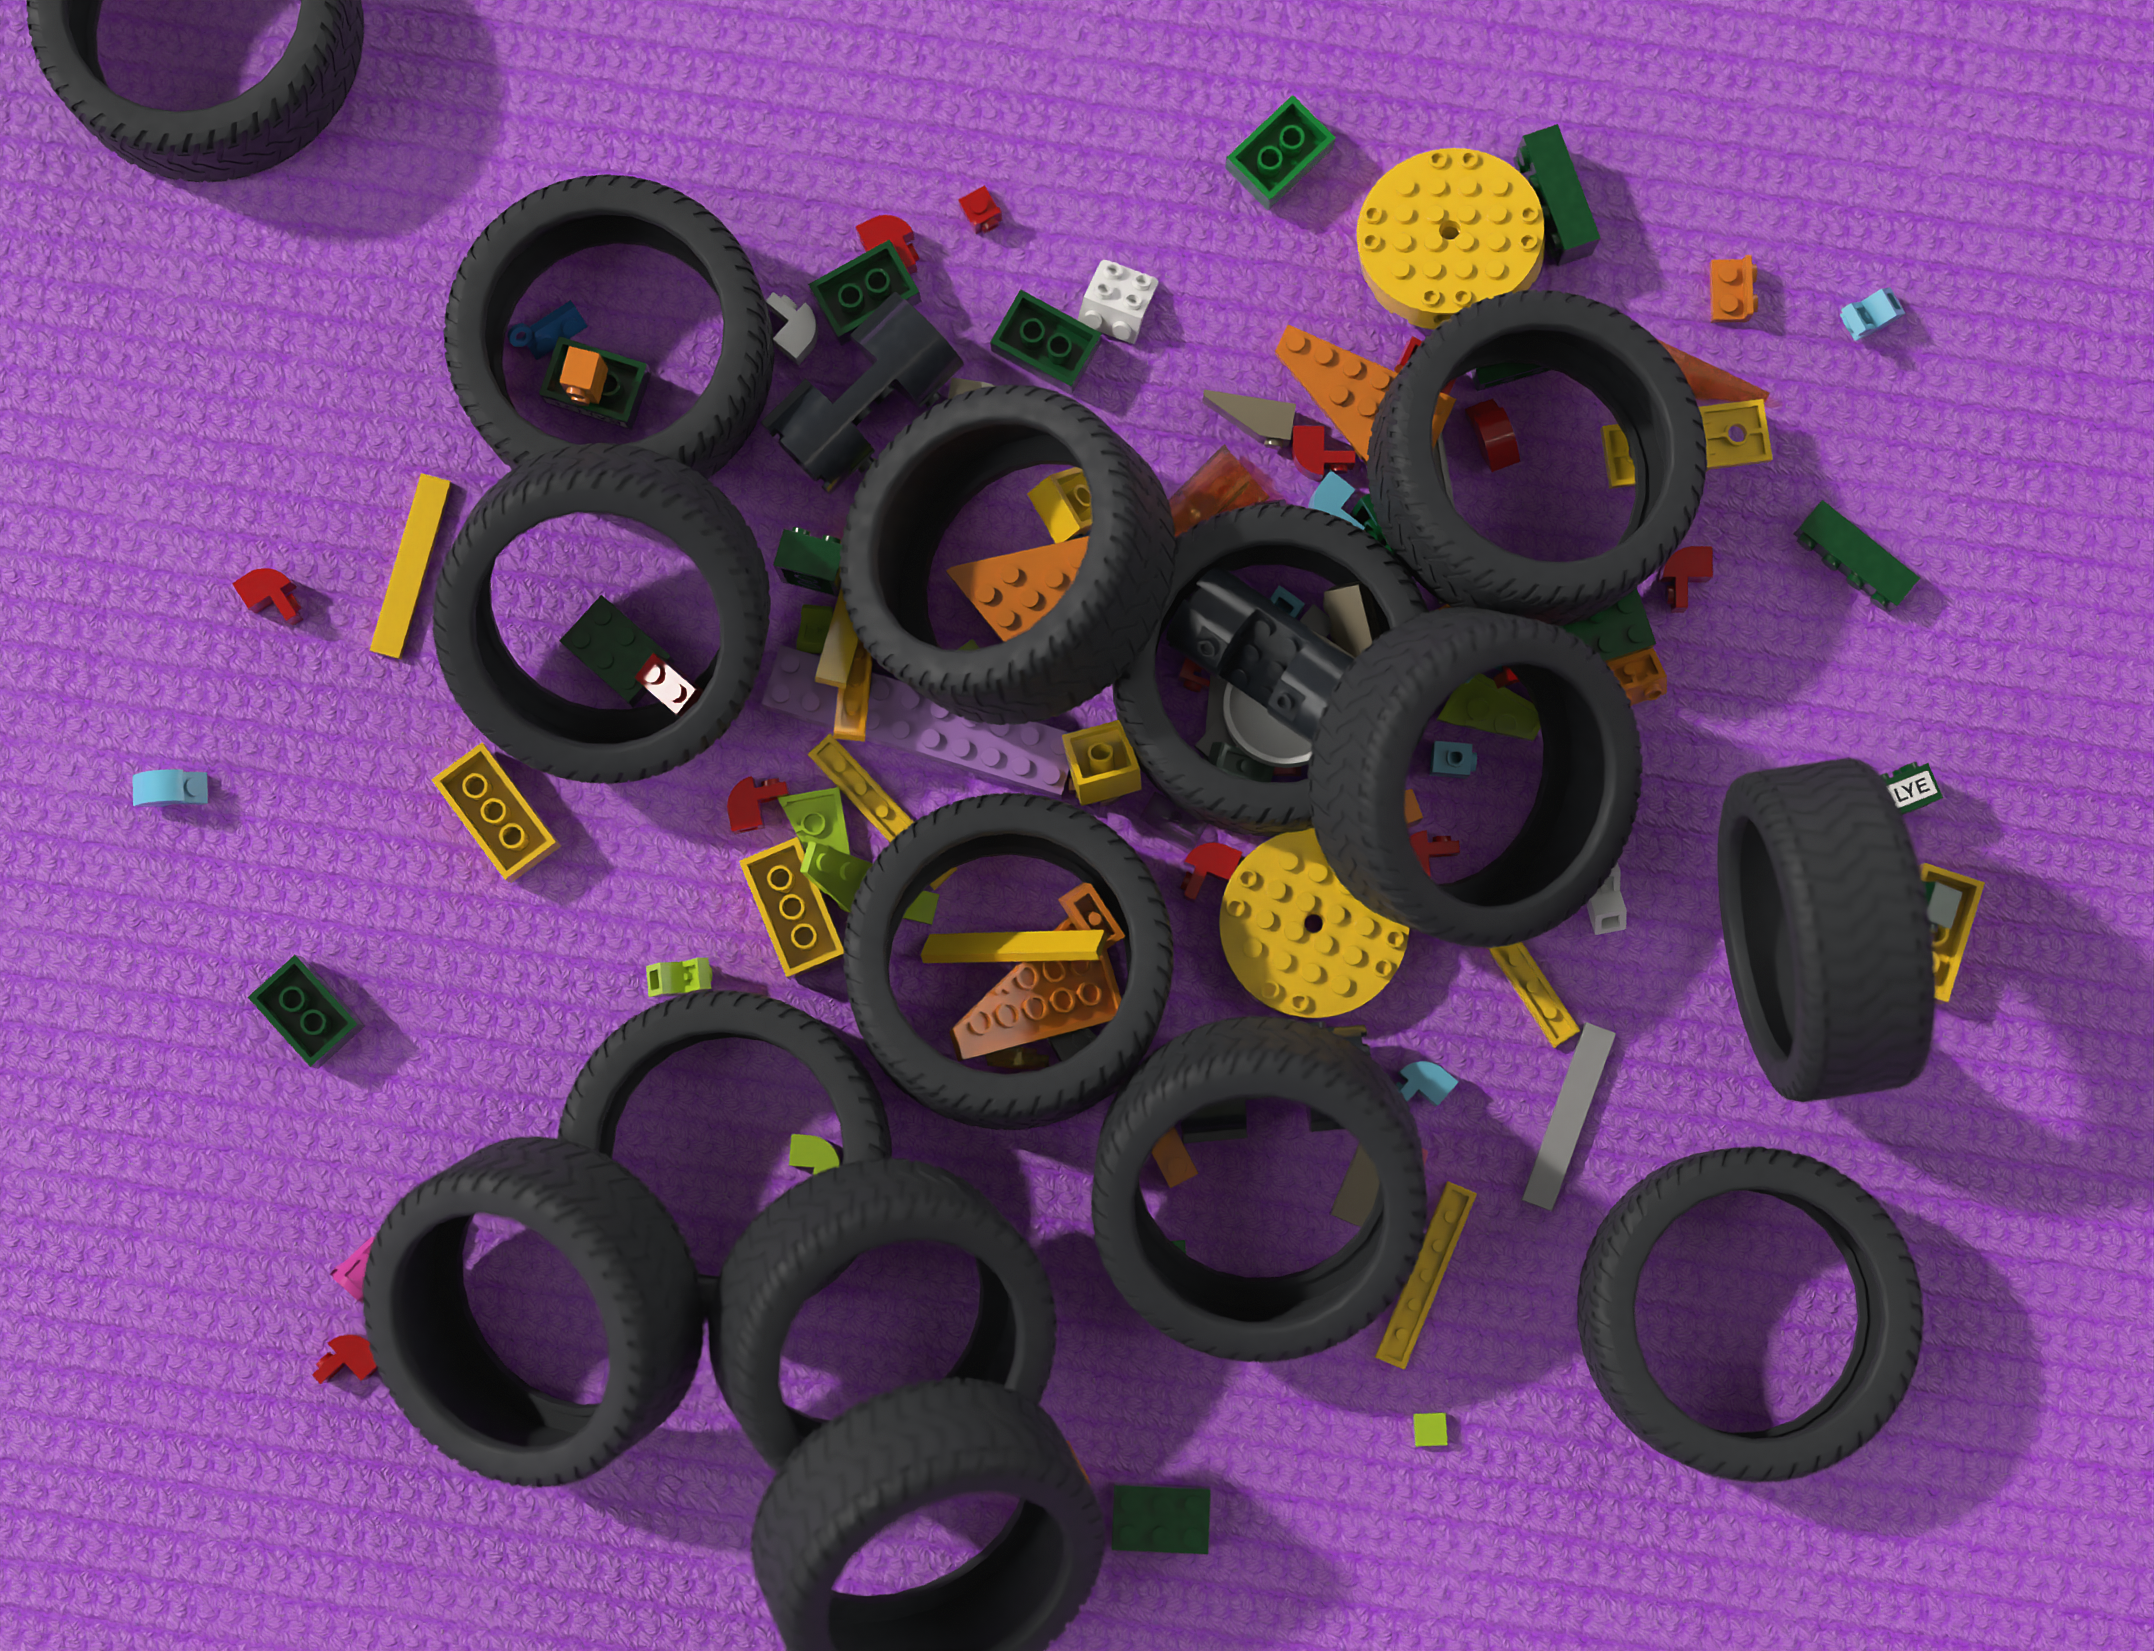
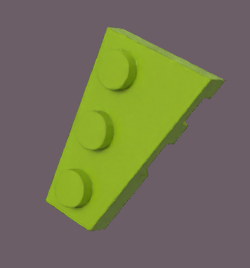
(1491, 710)
(818, 818)
(834, 872)

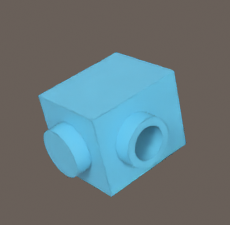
(1452, 759)

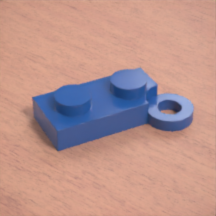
(543, 334)

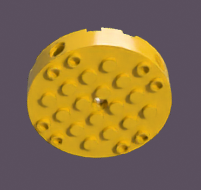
(1440, 197)
(1279, 957)

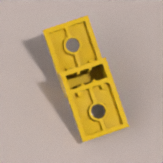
(1721, 449)

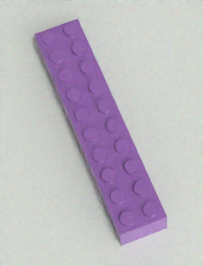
(908, 721)

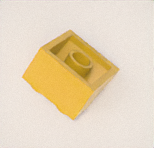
(1063, 504)
(1101, 762)

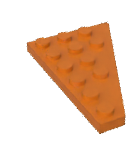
(1345, 386)
(1019, 586)
(1039, 1003)

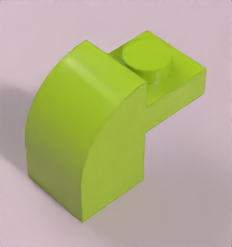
(679, 977)
(813, 1153)

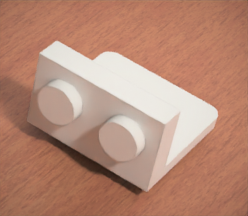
(1117, 301)

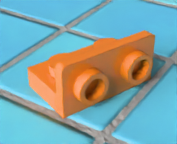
(1732, 290)
(1641, 676)

